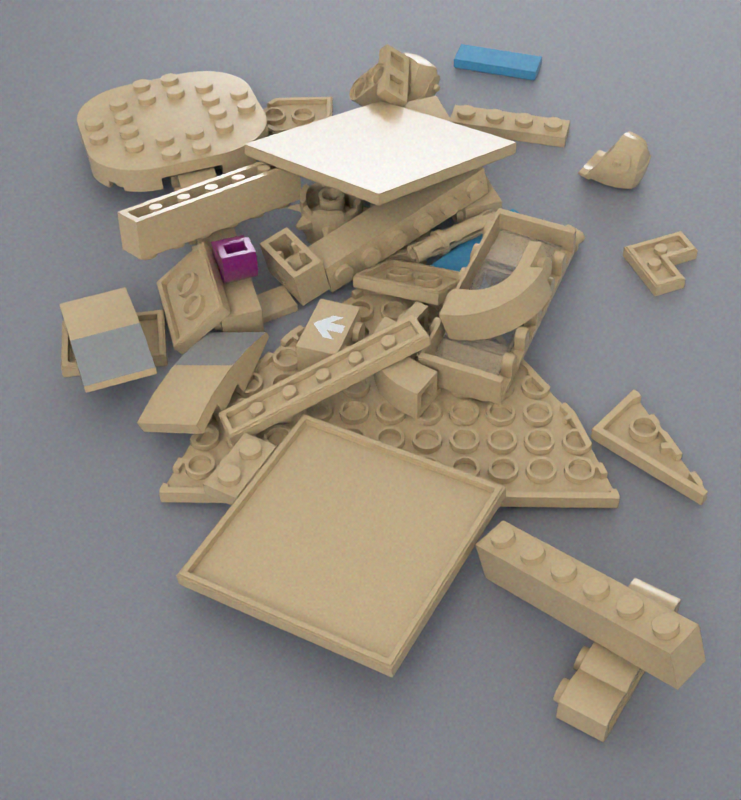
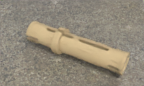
(443, 240)

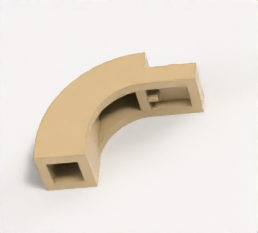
(503, 306)
(408, 383)

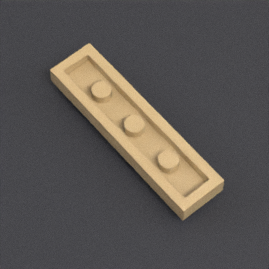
(513, 126)

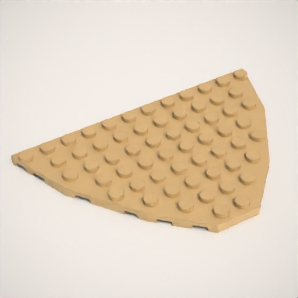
(523, 444)

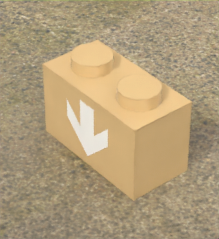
(328, 332)

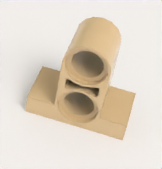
(384, 81)

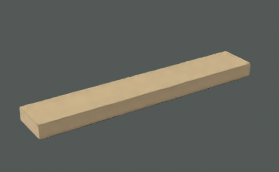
(324, 378)

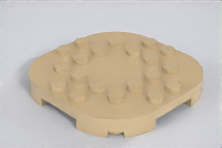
(170, 128)

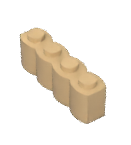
(603, 680)

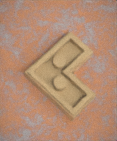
(656, 259)

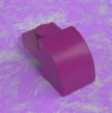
(235, 258)

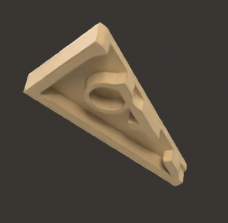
(642, 441)

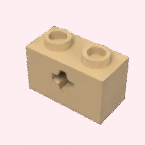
(295, 266)

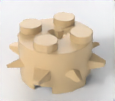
(325, 210)

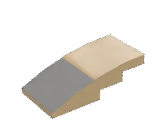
(107, 339)
(203, 382)

